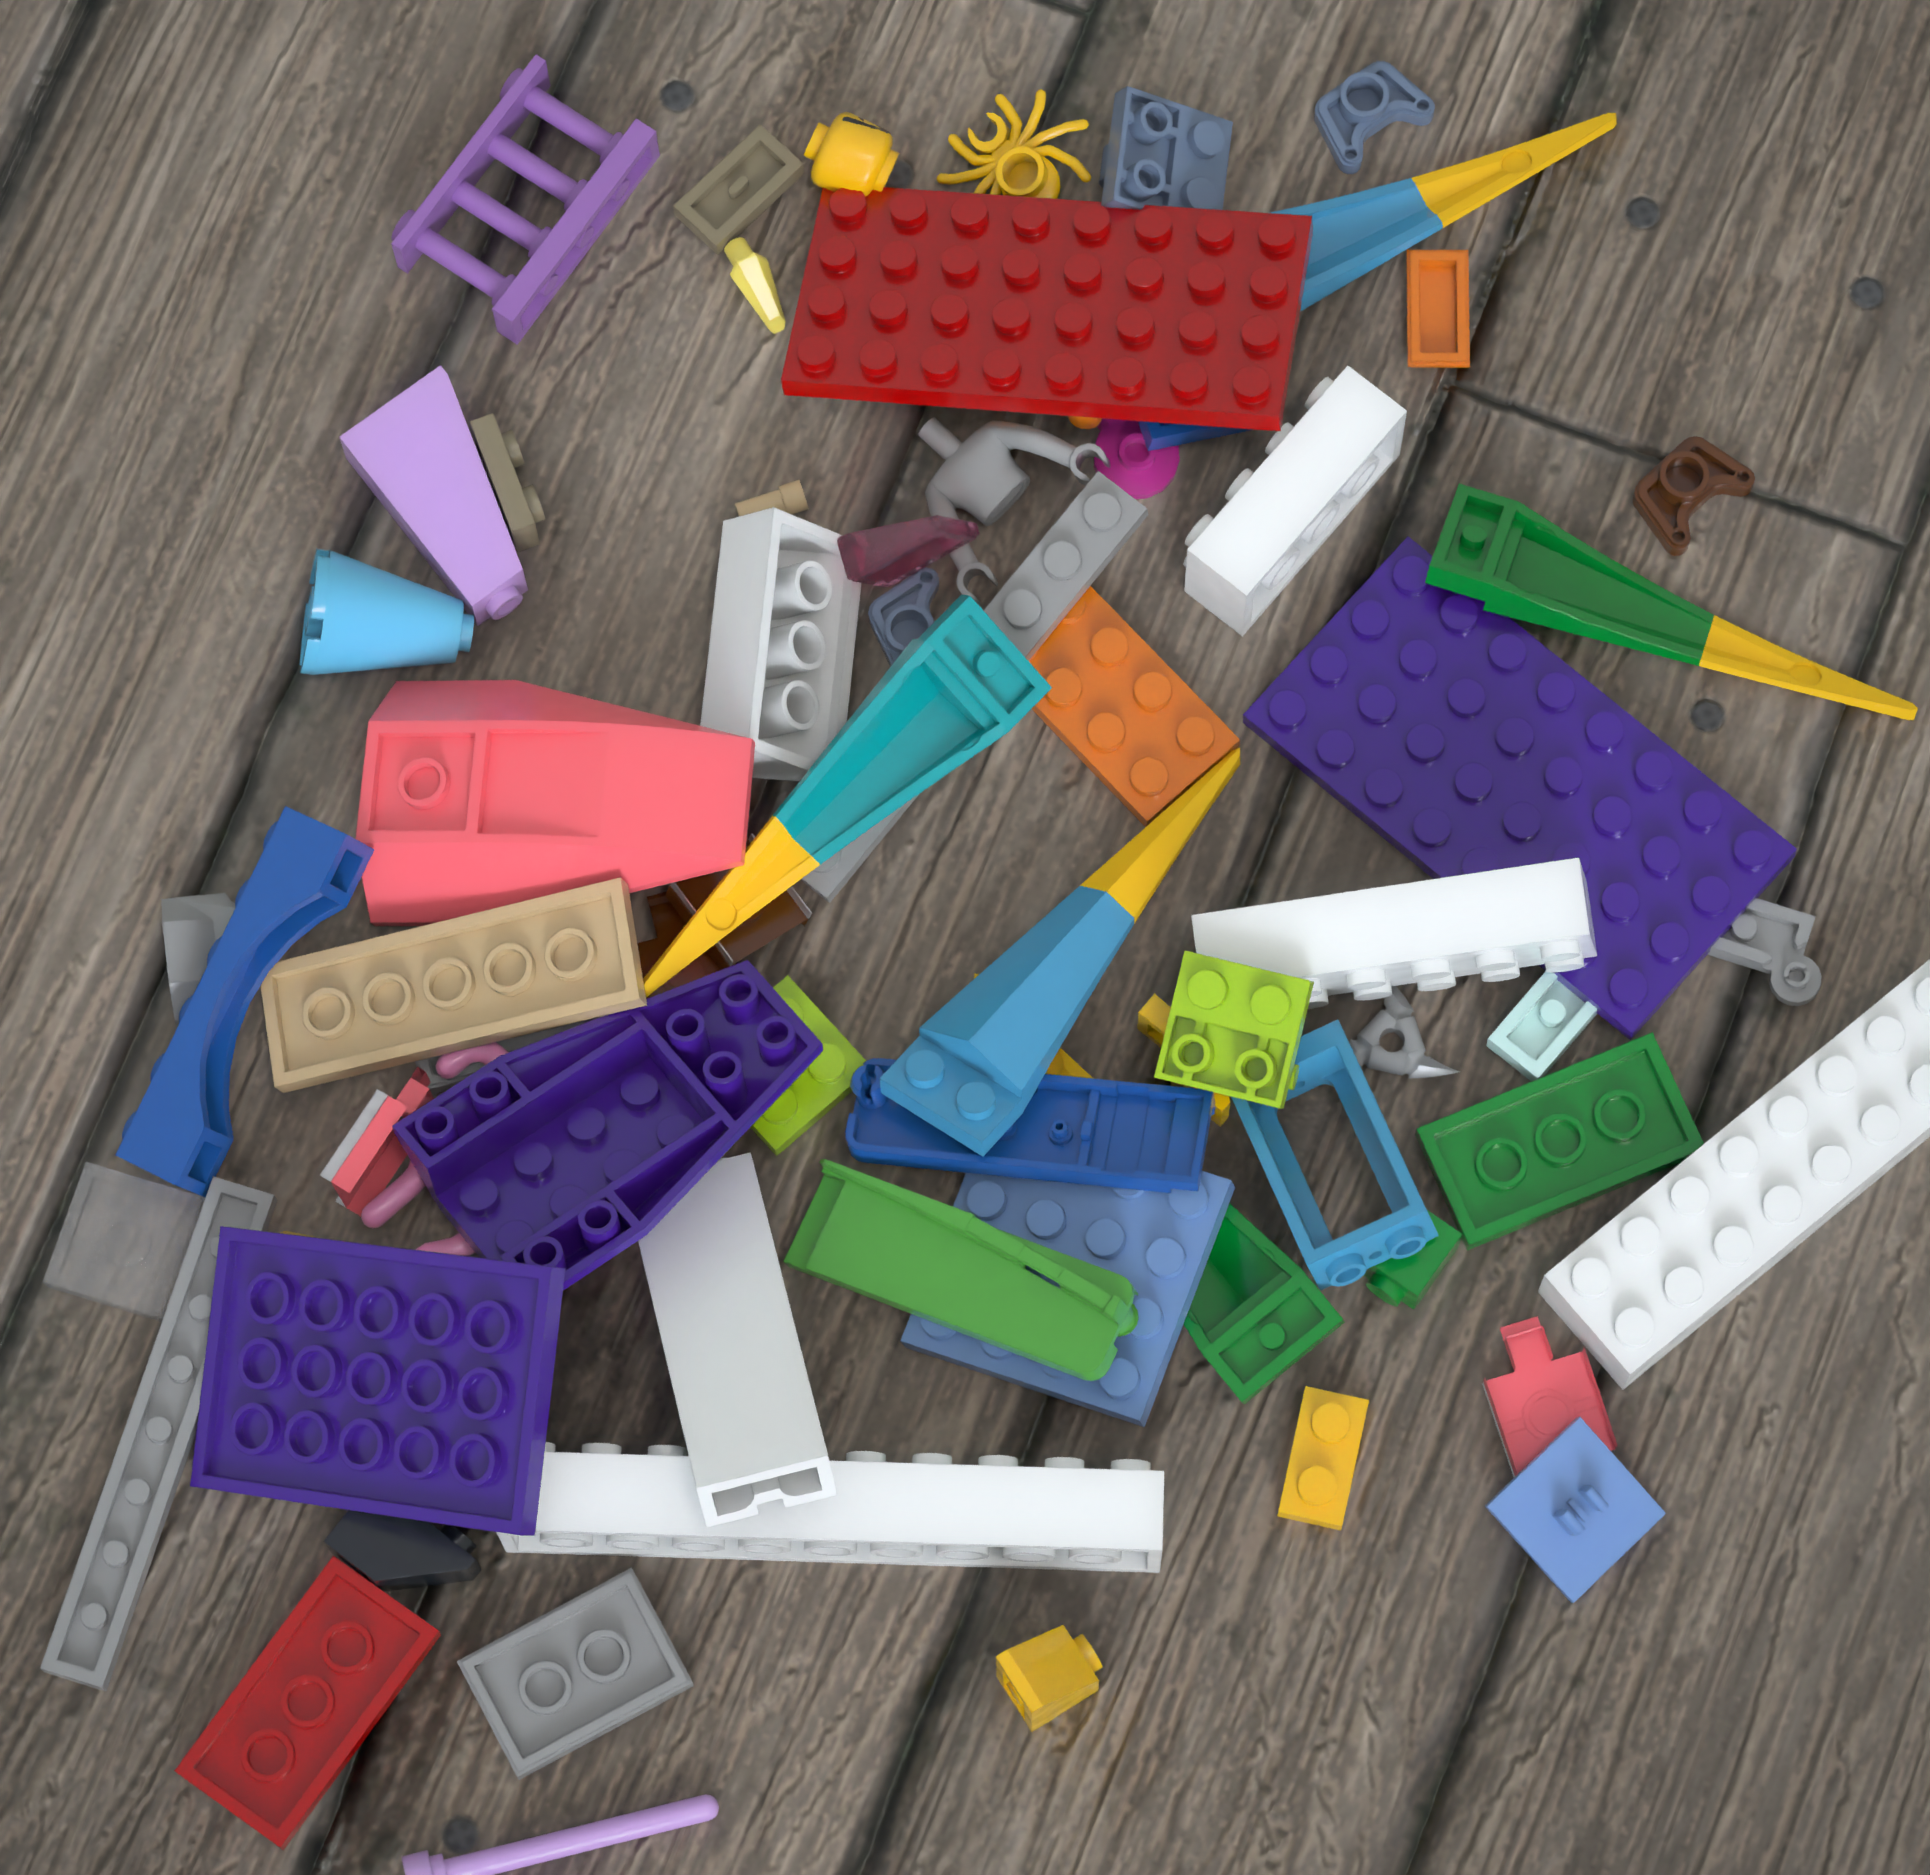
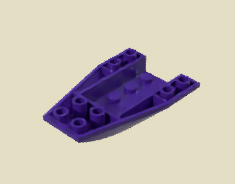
(607, 1124)

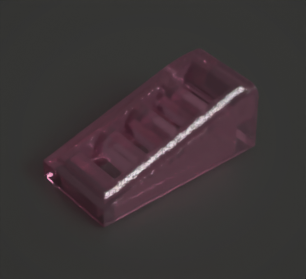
(898, 550)

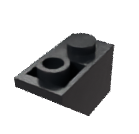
(402, 1551)

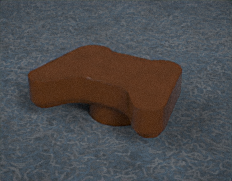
(1683, 484)

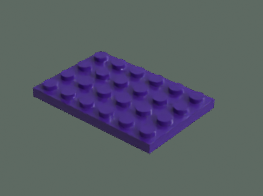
(378, 1379)

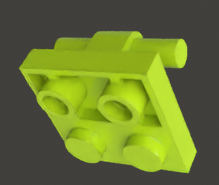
(1234, 1030)

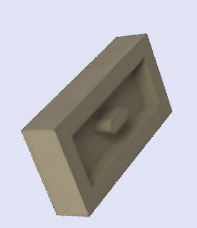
(738, 189)
(517, 504)

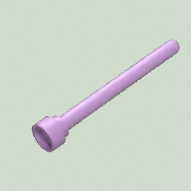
(567, 1841)

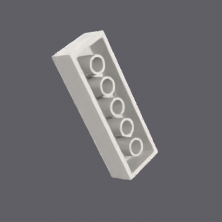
(1414, 931)

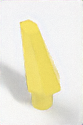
(755, 281)

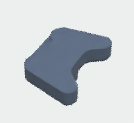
(1365, 106)
(904, 612)

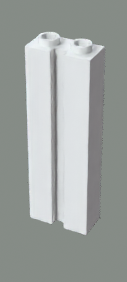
(734, 1349)

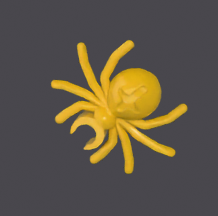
(1014, 160)

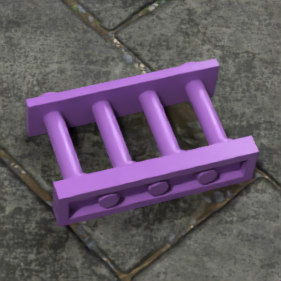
(553, 251)

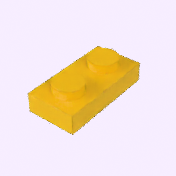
(1323, 1458)

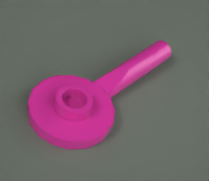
(1131, 464)

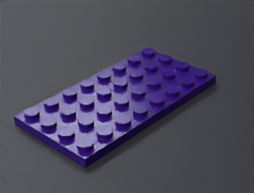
(1501, 756)

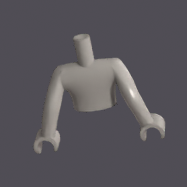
(987, 480)

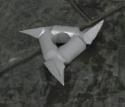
(1411, 1057)

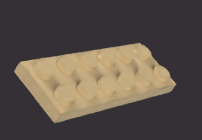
(452, 985)

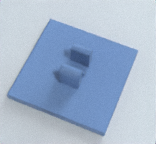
(1575, 1509)

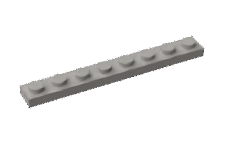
(1027, 613)
(148, 1456)

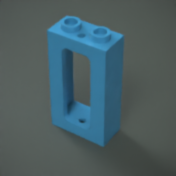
(1329, 1059)

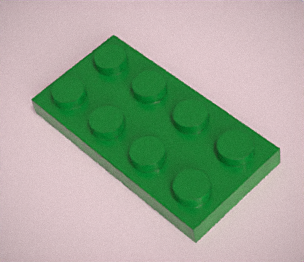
(1559, 1141)

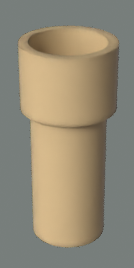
(787, 498)

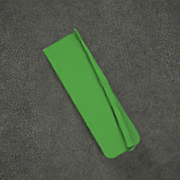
(962, 1273)

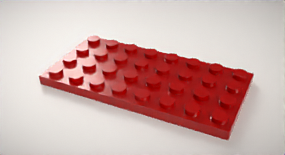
(1050, 307)

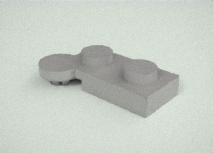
(1774, 942)

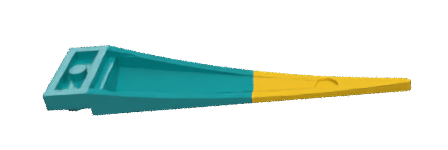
(922, 720)

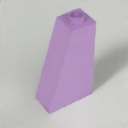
(434, 486)

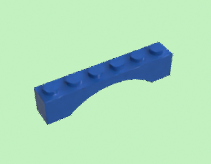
(185, 1114)

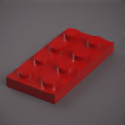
(308, 1702)

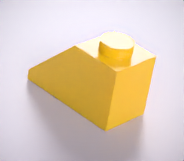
(1048, 1675)

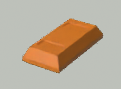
(1438, 308)

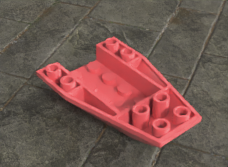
(535, 792)

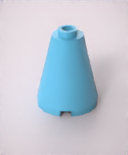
(376, 620)

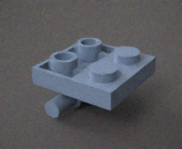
(1163, 154)

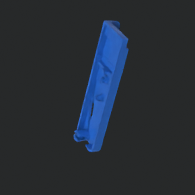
(1067, 1134)

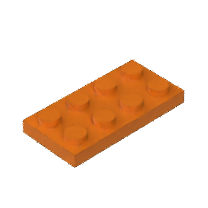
(1126, 710)

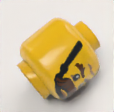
(851, 155)

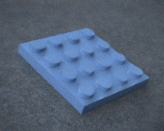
(1143, 1235)

